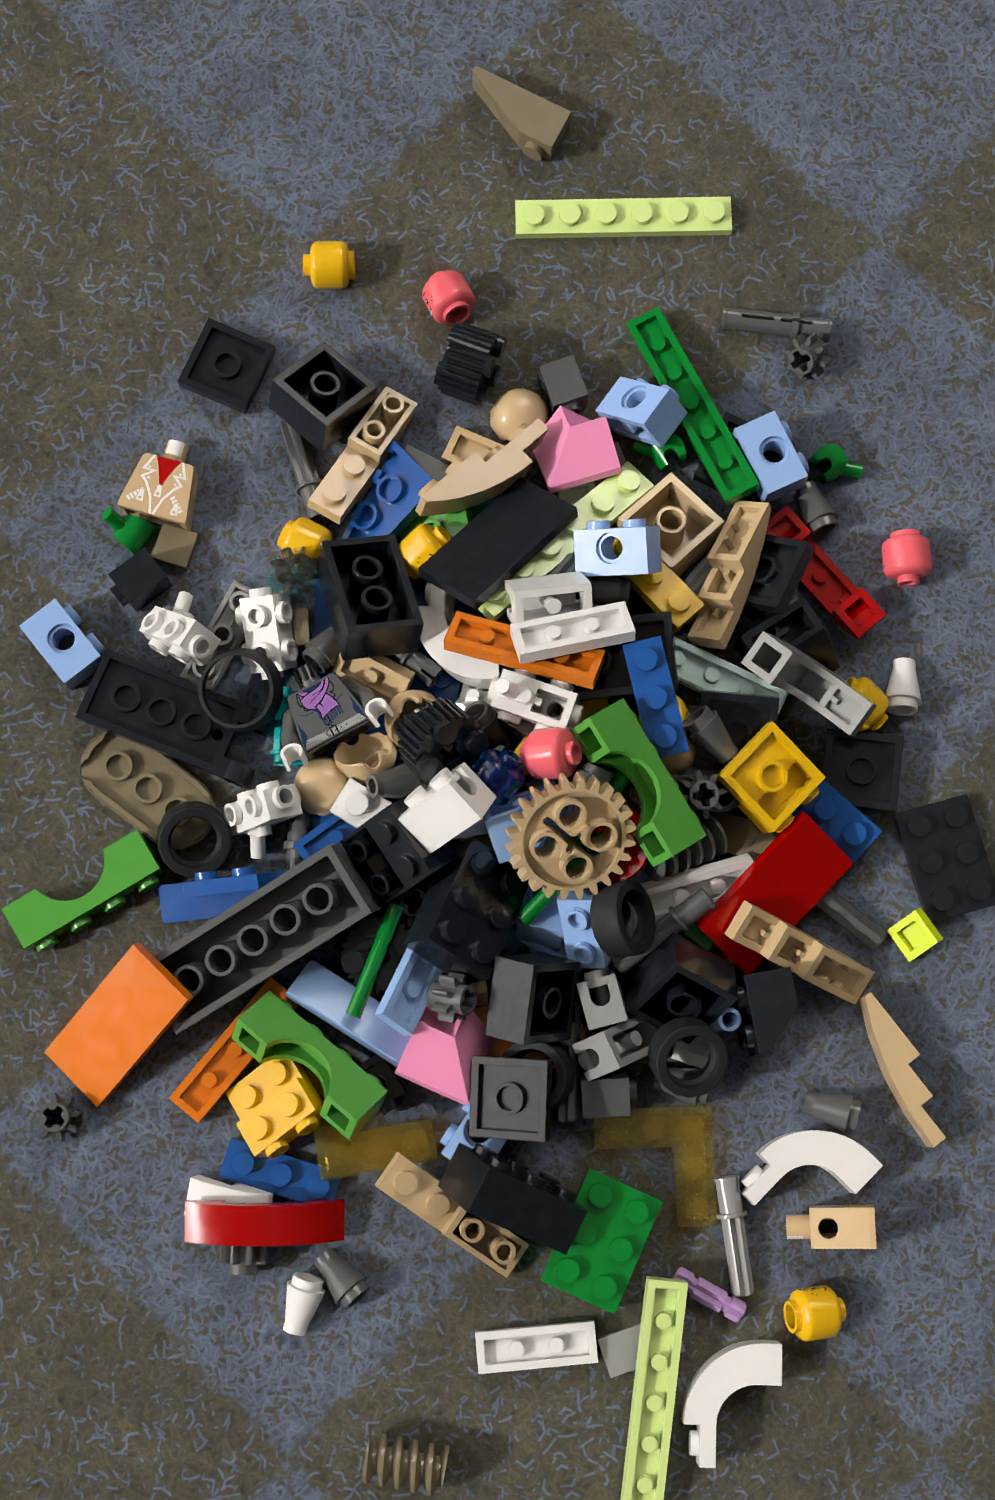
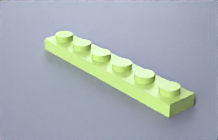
(623, 217)
(602, 503)
(654, 1389)

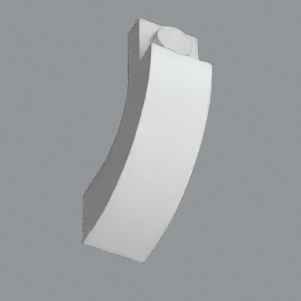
(437, 621)
(831, 1151)
(717, 1378)

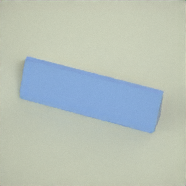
(329, 997)

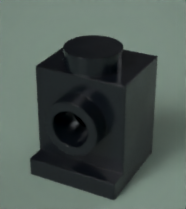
(381, 1069)

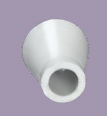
(903, 688)
(302, 1300)

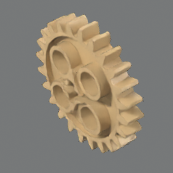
(547, 864)

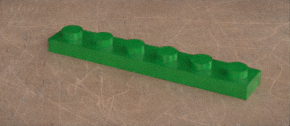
(702, 422)

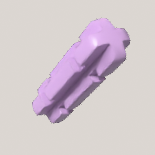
(712, 1295)

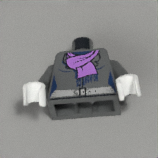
(325, 714)

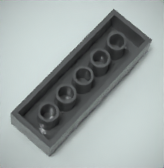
(268, 932)

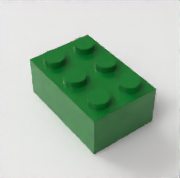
(606, 1242)

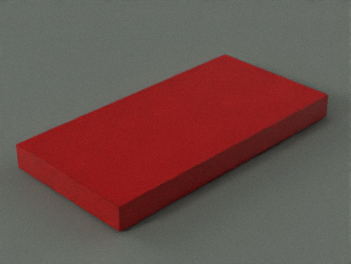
(781, 881)

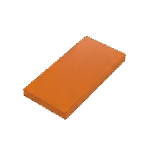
(118, 1024)

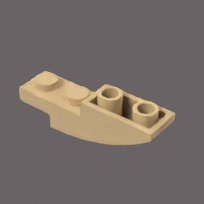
(365, 452)
(480, 479)
(420, 1194)

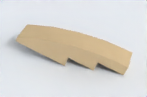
(732, 574)
(800, 951)
(893, 1056)

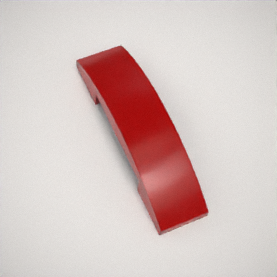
(826, 583)
(264, 1223)

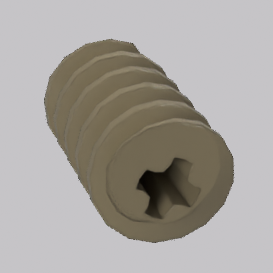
(405, 1464)

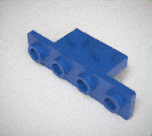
(209, 894)

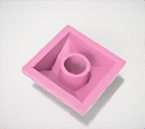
(576, 451)
(442, 1054)

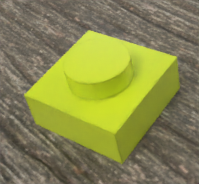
(915, 934)

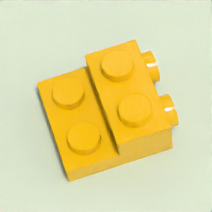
(771, 779)
(275, 1106)

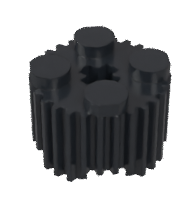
(470, 363)
(439, 739)
(359, 946)

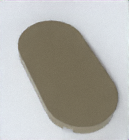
(143, 787)

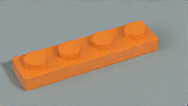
(493, 643)
(219, 1066)

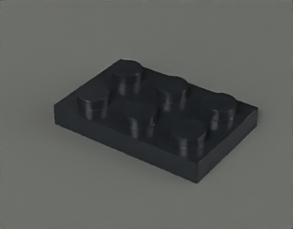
(946, 858)

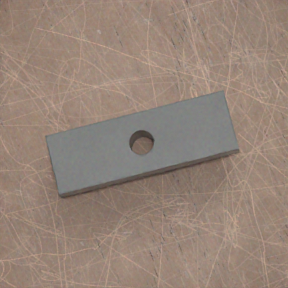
(222, 621)

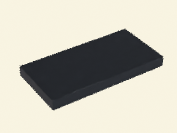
(498, 543)

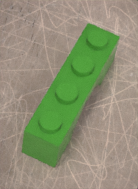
(665, 819)
(127, 867)
(276, 1031)

